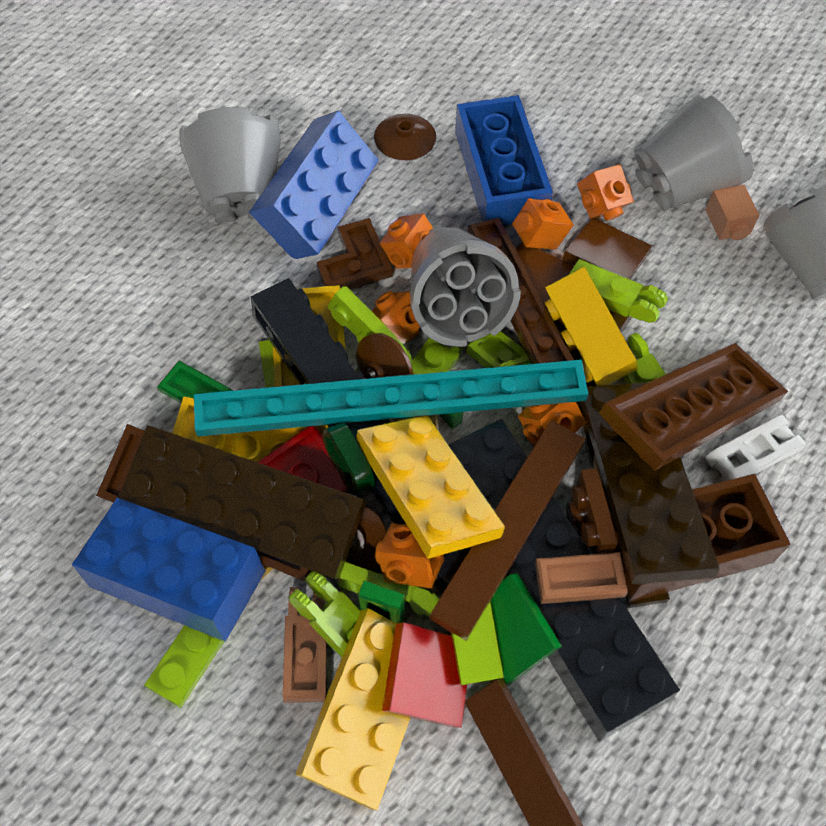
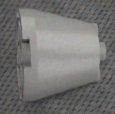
(694, 155)
(231, 159)
(801, 239)
(461, 287)

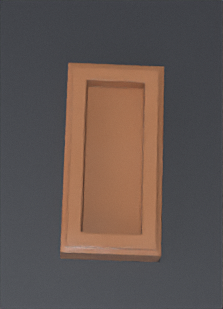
(580, 578)

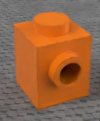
(542, 224)

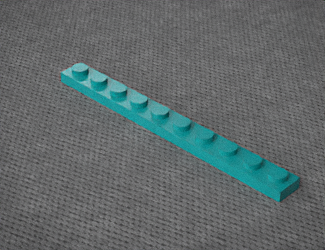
(389, 397)

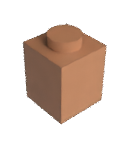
(732, 212)

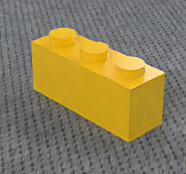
(590, 328)

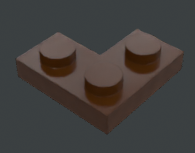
(363, 261)
(591, 514)

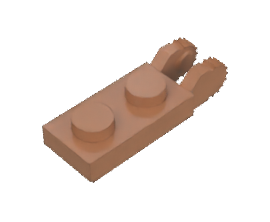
(303, 658)

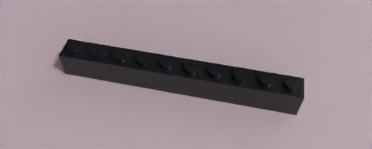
(315, 358)

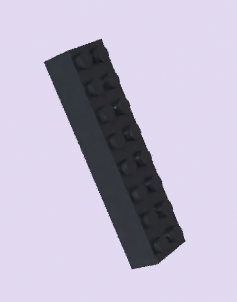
(603, 651)

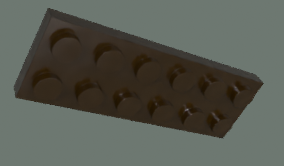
(244, 501)
(651, 509)

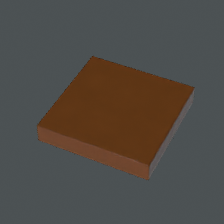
(608, 249)

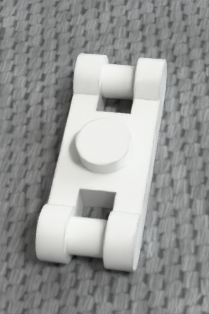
(756, 449)

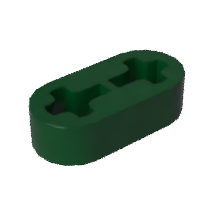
(348, 459)

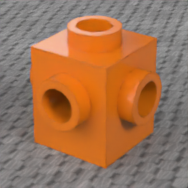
(605, 193)
(404, 237)
(397, 315)
(537, 418)
(404, 560)

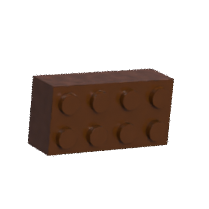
(739, 528)

